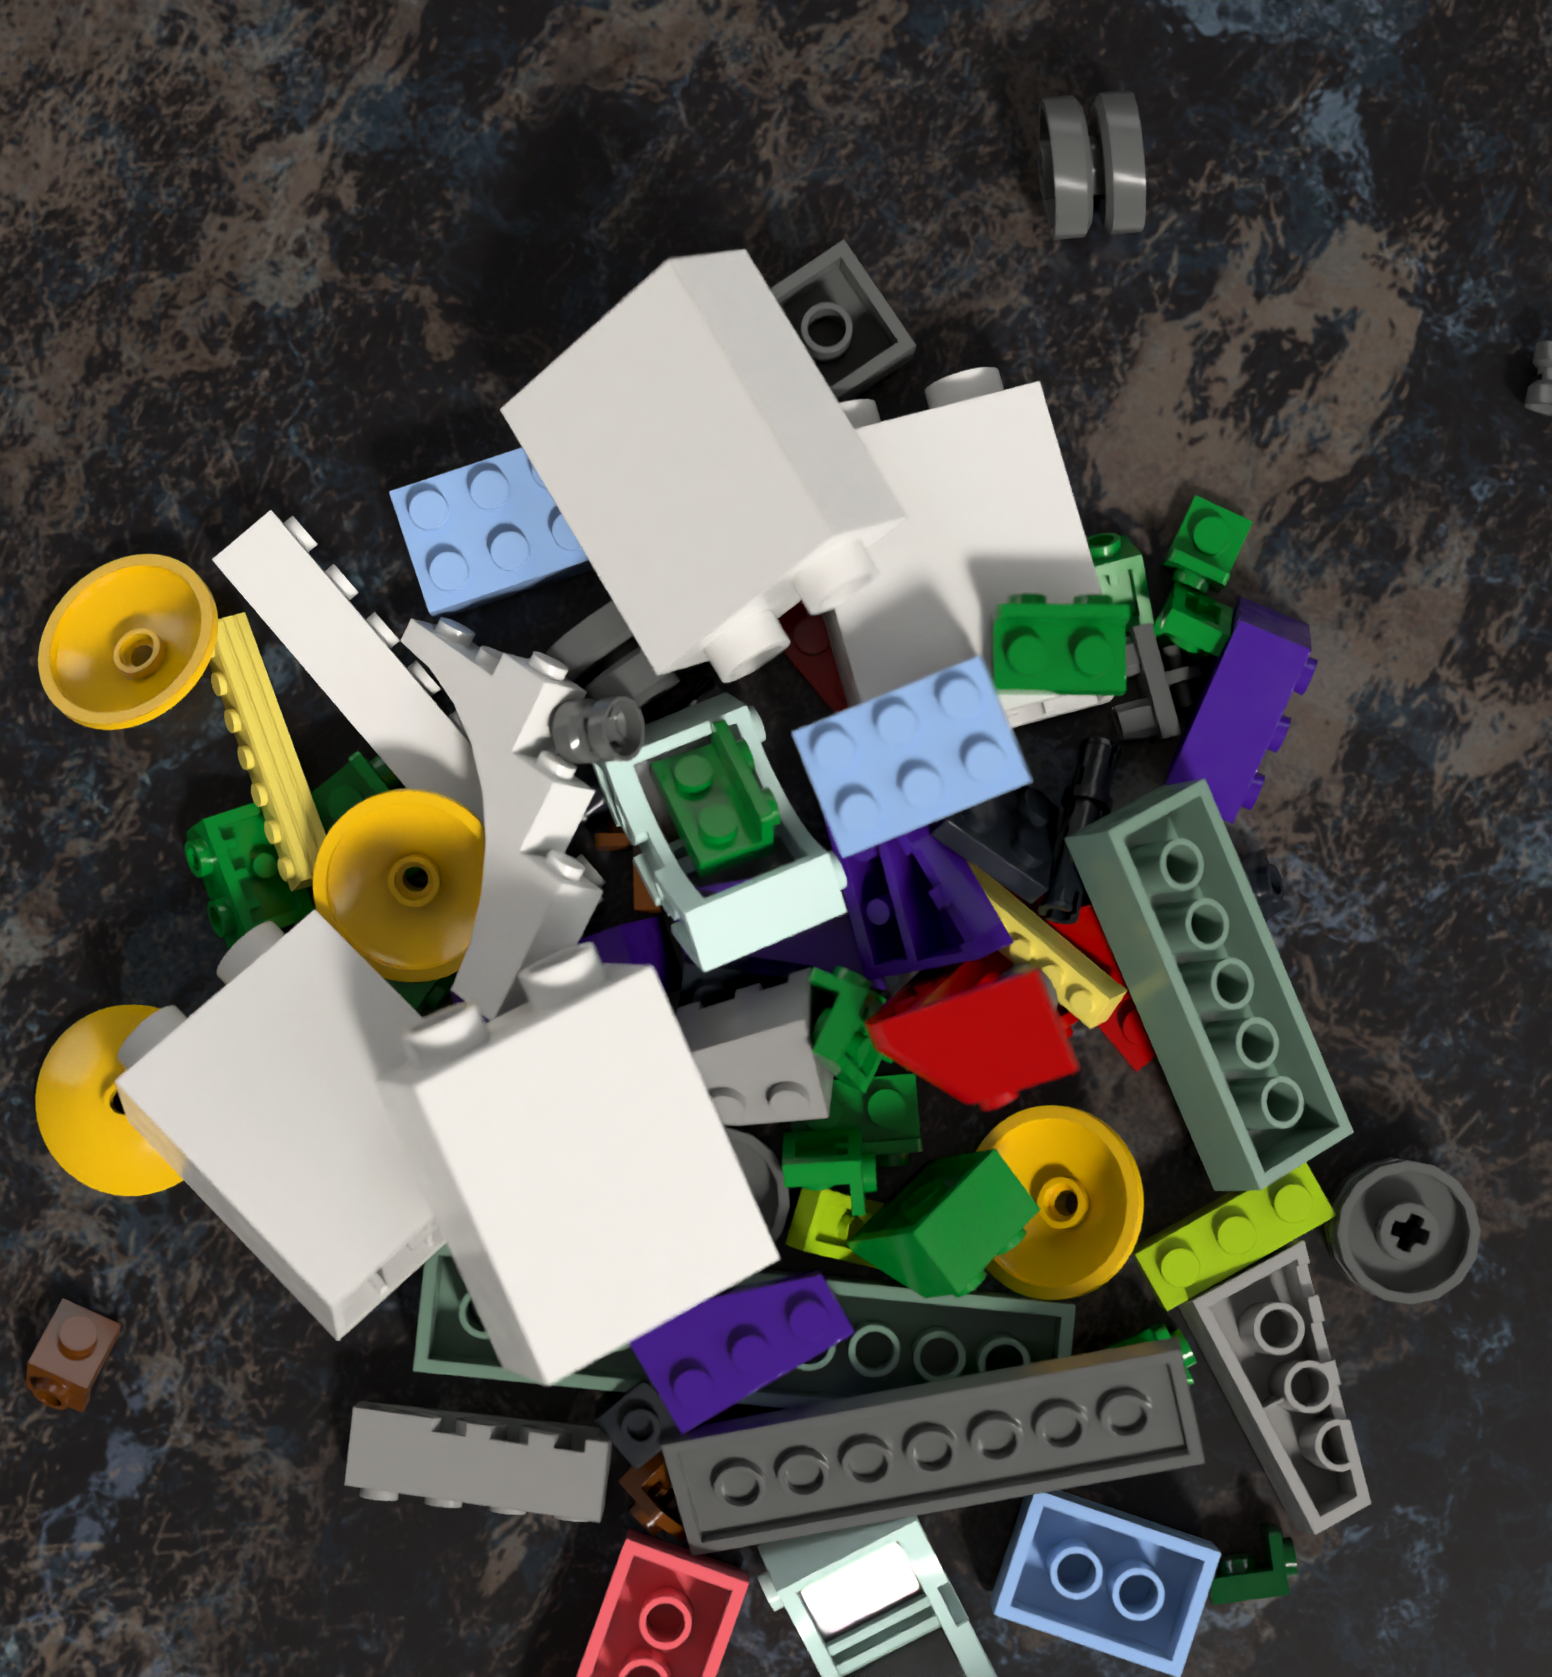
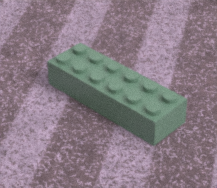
(1209, 986)

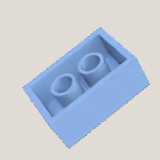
(485, 534)
(912, 756)
(1105, 1579)

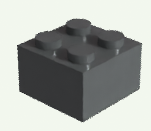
(844, 322)

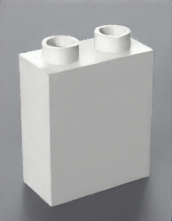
(705, 466)
(981, 524)
(280, 1120)
(574, 1163)

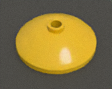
(128, 642)
(365, 891)
(79, 1110)
(1060, 1153)

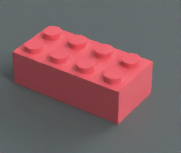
(664, 1613)

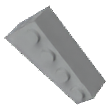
(760, 1054)
(1279, 1378)
(479, 1461)

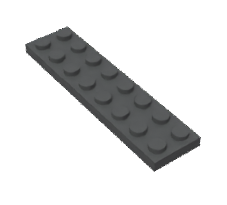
(934, 1446)

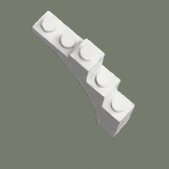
(531, 804)

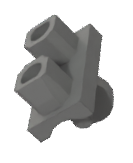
(1154, 711)

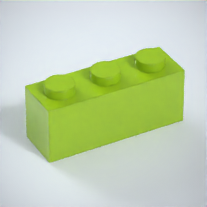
(1229, 1236)

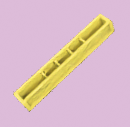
(266, 751)
(1077, 980)

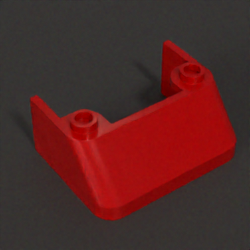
(986, 1034)

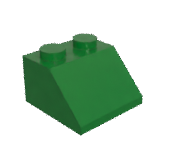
(947, 1224)

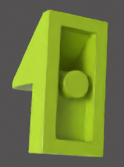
(825, 1224)

